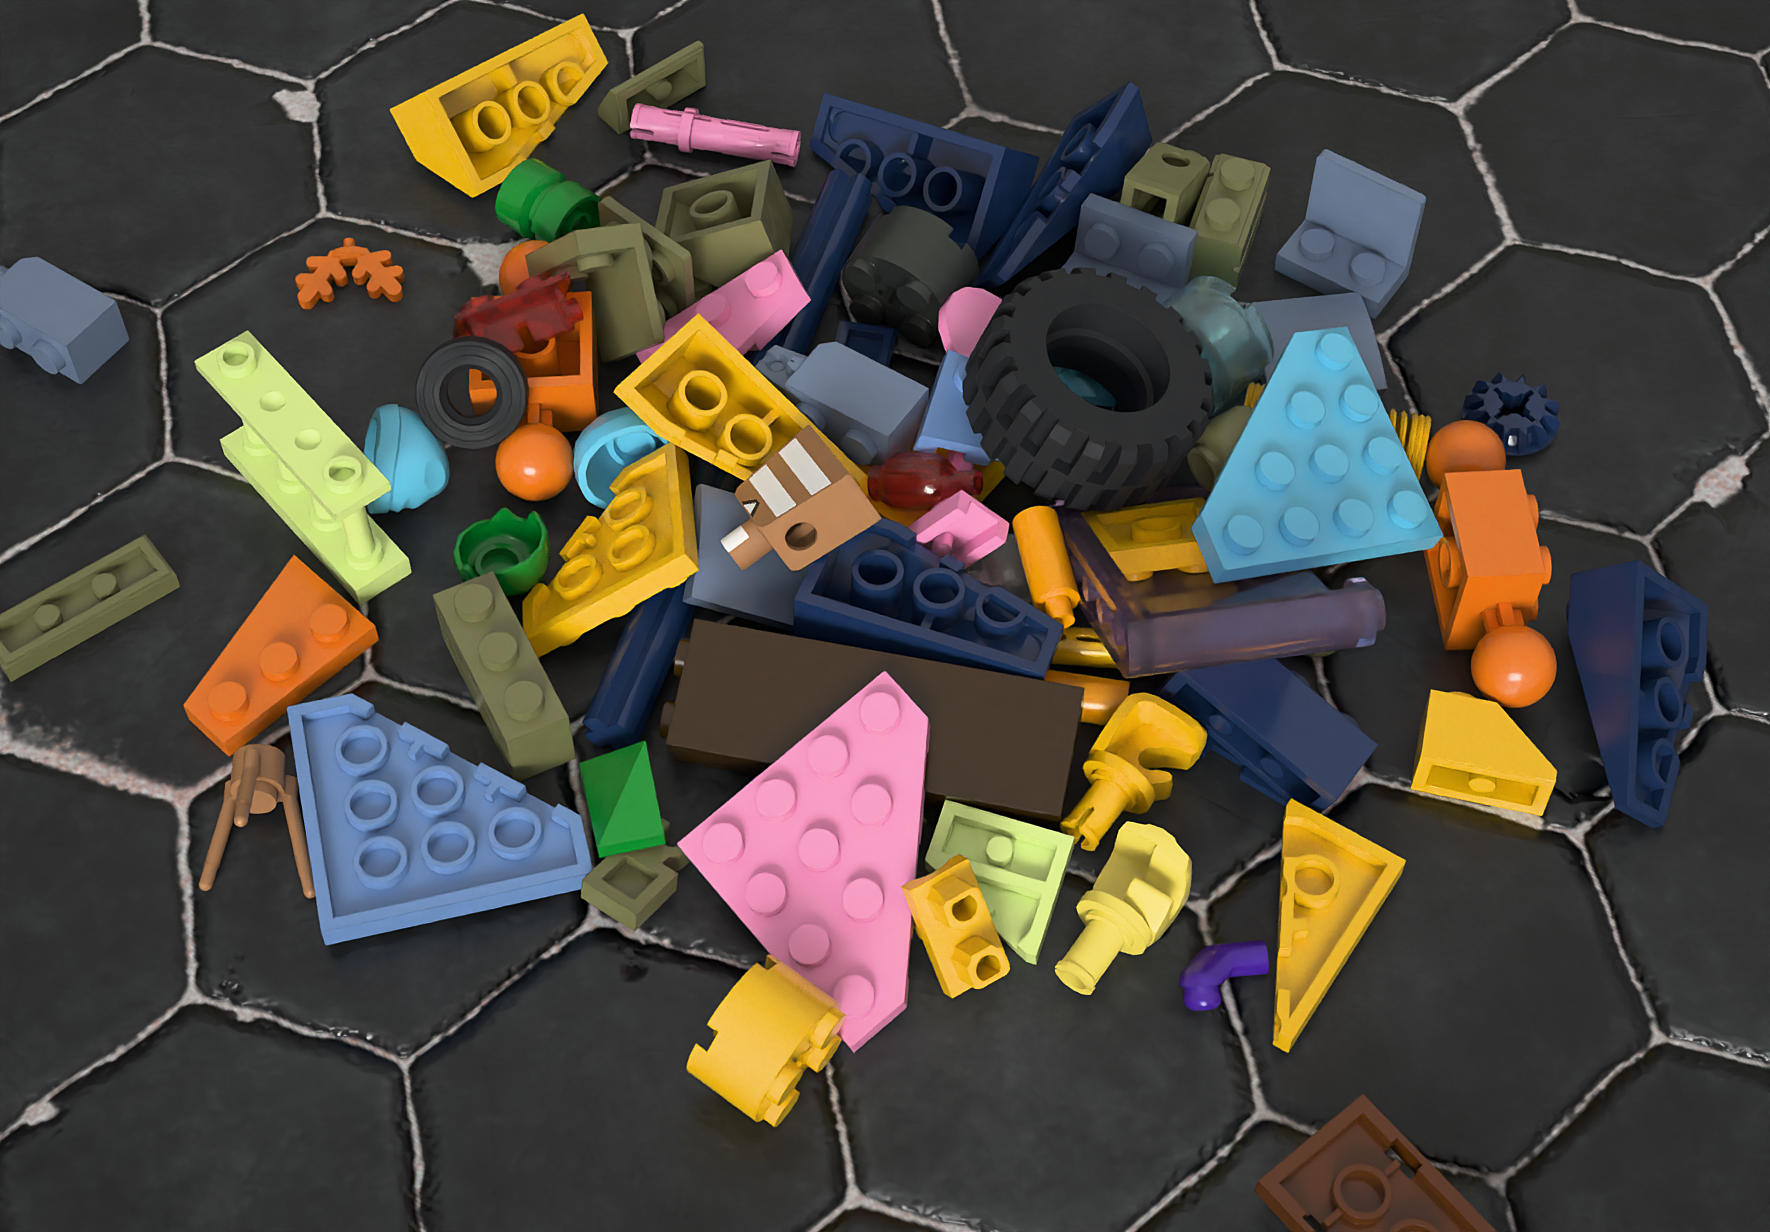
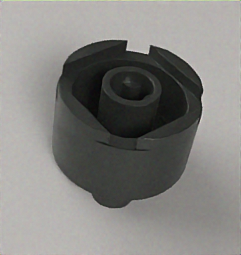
(907, 273)

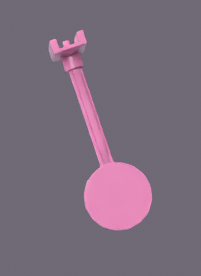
(961, 522)

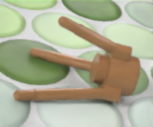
(255, 788)

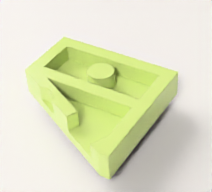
(1014, 865)

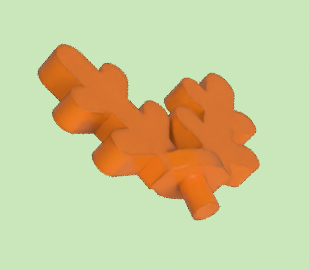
(326, 269)

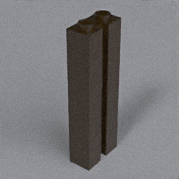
(992, 734)

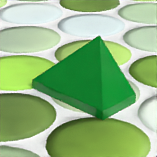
(622, 801)

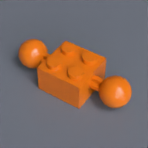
(563, 394)
(1488, 564)

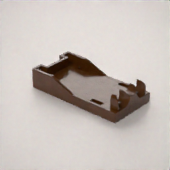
(1351, 1185)

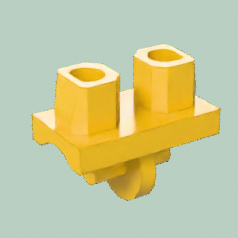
(956, 927)

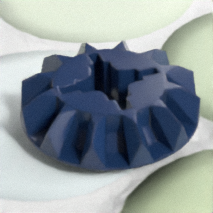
(1518, 434)

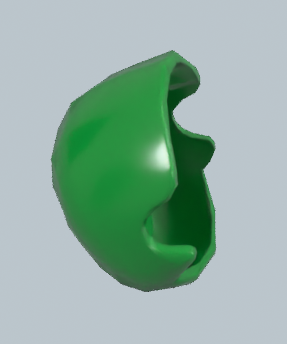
(509, 547)

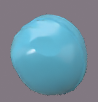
(607, 448)
(407, 456)

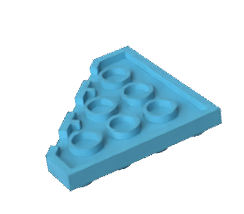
(1314, 472)

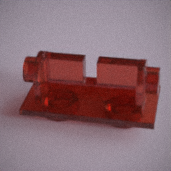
(536, 304)

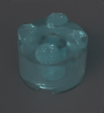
(1230, 336)

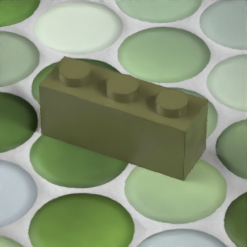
(504, 677)

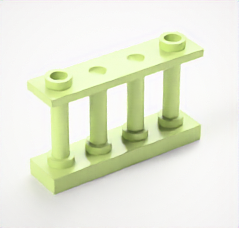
(304, 467)

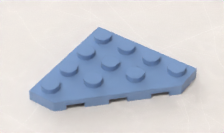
(414, 830)

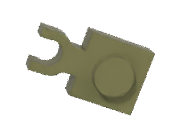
(634, 882)

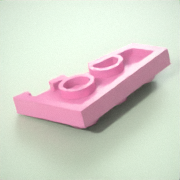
(748, 308)

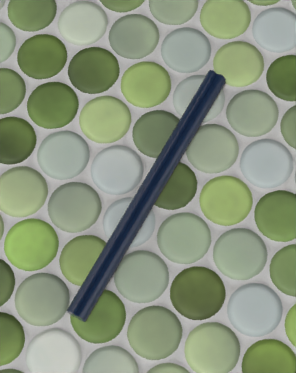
(659, 622)

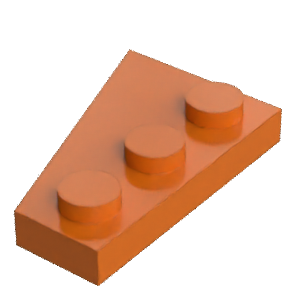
(278, 657)

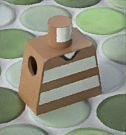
(799, 506)

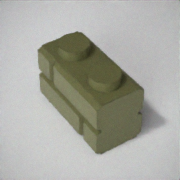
(1228, 217)

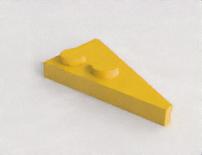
(1326, 902)

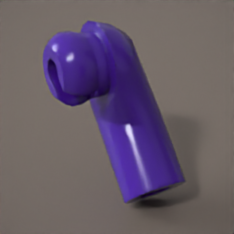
(1215, 965)

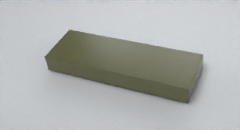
(82, 606)

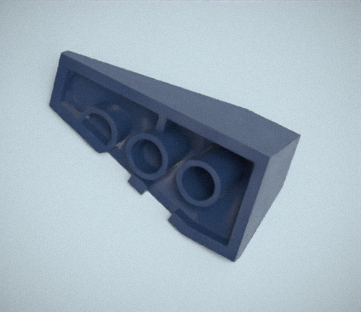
(1089, 158)
(927, 167)
(909, 602)
(1636, 654)

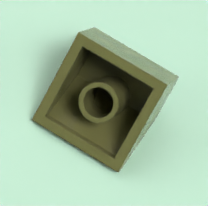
(728, 220)

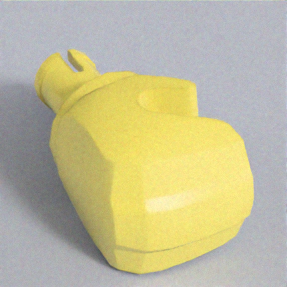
(1129, 903)

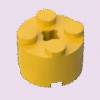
(766, 1039)

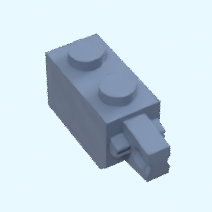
(58, 319)
(850, 399)

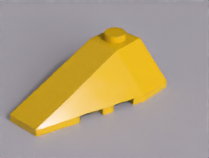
(500, 110)
(717, 403)

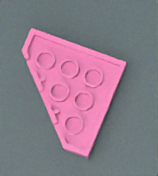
(822, 852)

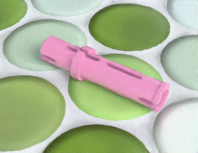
(705, 132)

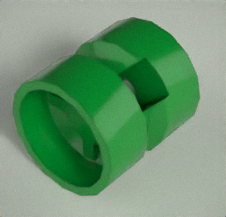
(544, 203)

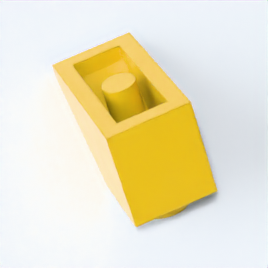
(1479, 755)

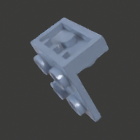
(1354, 233)
(1133, 246)

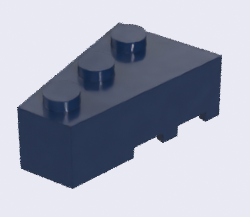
(1273, 729)

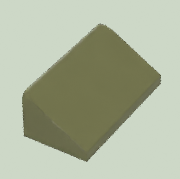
(656, 86)

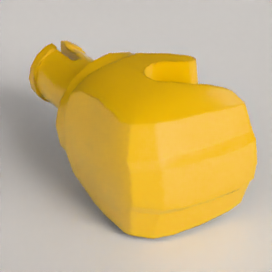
(1138, 737)

